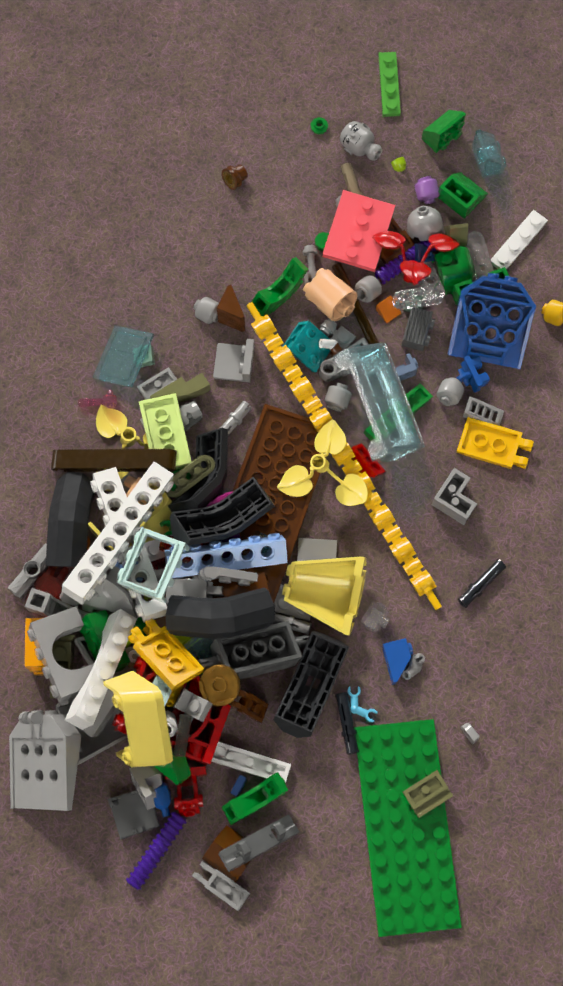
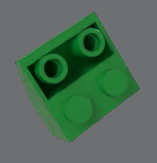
(444, 130)
(461, 194)

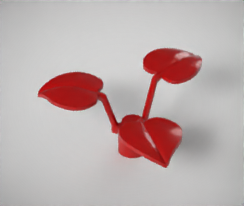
(414, 270)

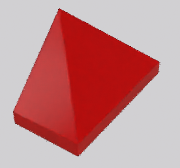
(363, 457)

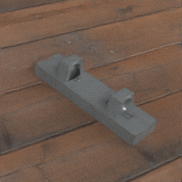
(258, 843)

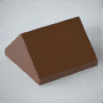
(229, 310)
(225, 839)

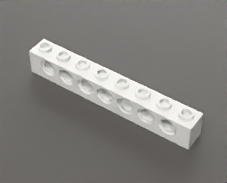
(111, 481)
(81, 591)

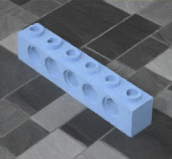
(275, 555)

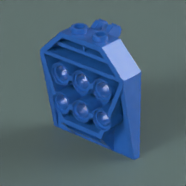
(492, 292)

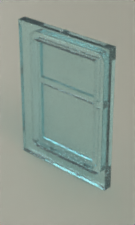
(123, 356)

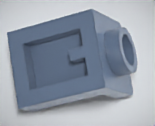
(405, 372)

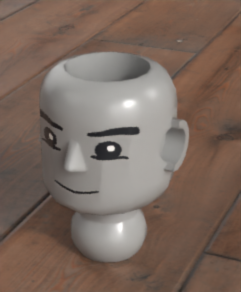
(360, 141)

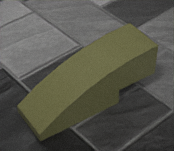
(185, 390)

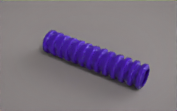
(393, 267)
(156, 850)

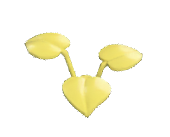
(112, 423)
(297, 480)

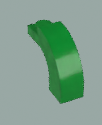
(282, 289)
(255, 799)

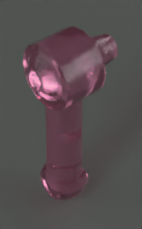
(108, 400)

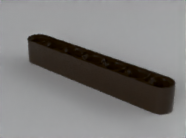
(102, 459)

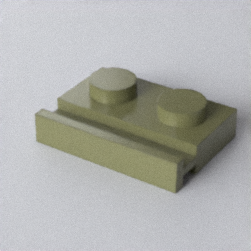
(427, 793)

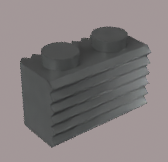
(417, 329)

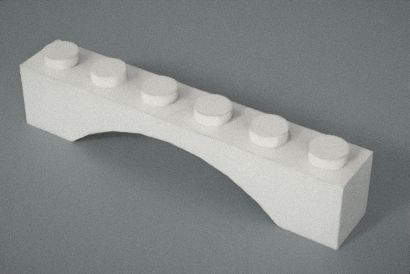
(90, 698)

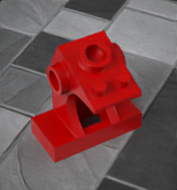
(190, 806)

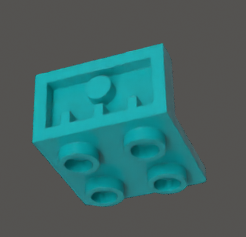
(305, 345)

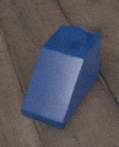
(397, 656)

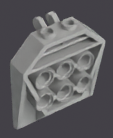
(43, 761)

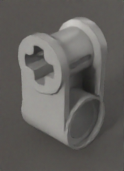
(336, 372)

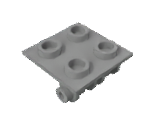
(316, 549)

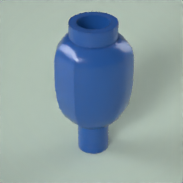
(163, 799)

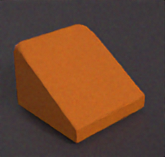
(387, 310)

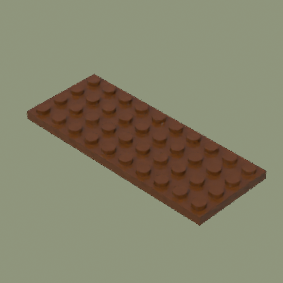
(278, 444)

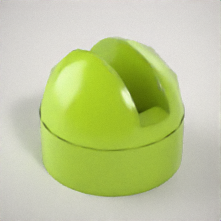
(399, 164)

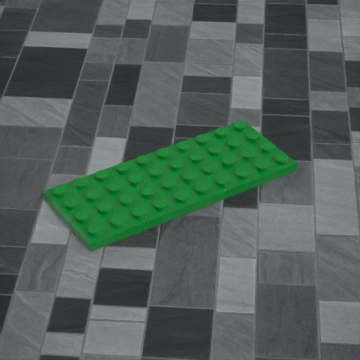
(406, 853)

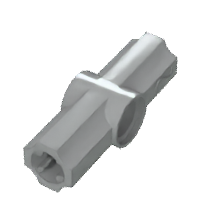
(24, 580)

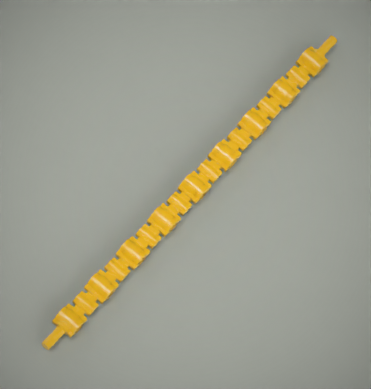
(380, 514)

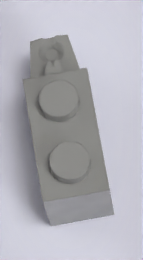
(193, 588)

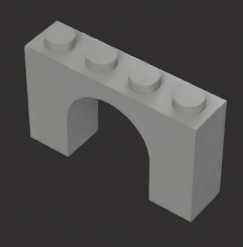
(44, 633)

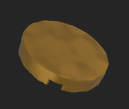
(219, 685)

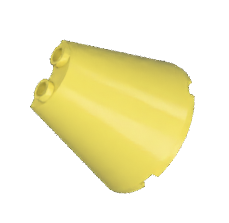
(327, 589)

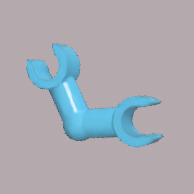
(355, 709)

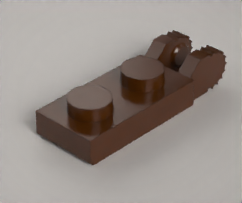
(250, 706)

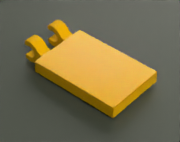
(493, 444)
(165, 654)

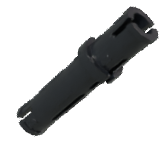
(476, 588)
(347, 723)

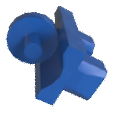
(469, 373)

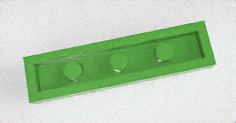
(389, 84)

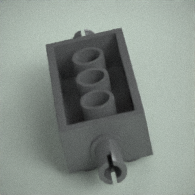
(258, 651)

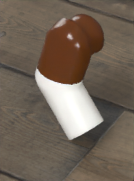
(330, 344)

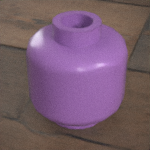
(427, 190)

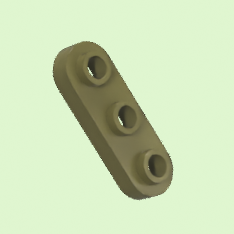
(197, 474)

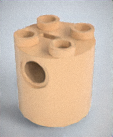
(331, 295)

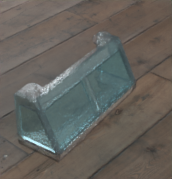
(383, 401)

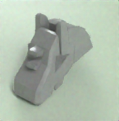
(107, 596)

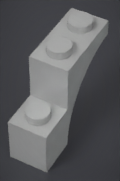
(46, 605)

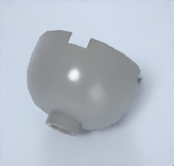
(424, 222)

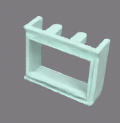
(166, 578)

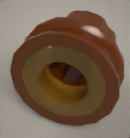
(234, 176)

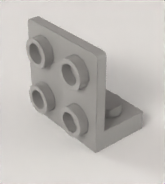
(234, 361)

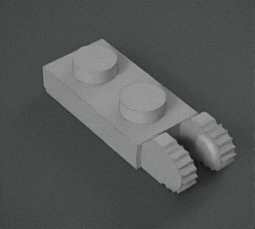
(227, 575)
(223, 887)

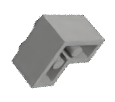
(450, 497)

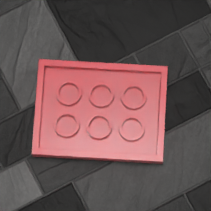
(353, 228)

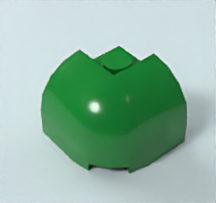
(454, 267)

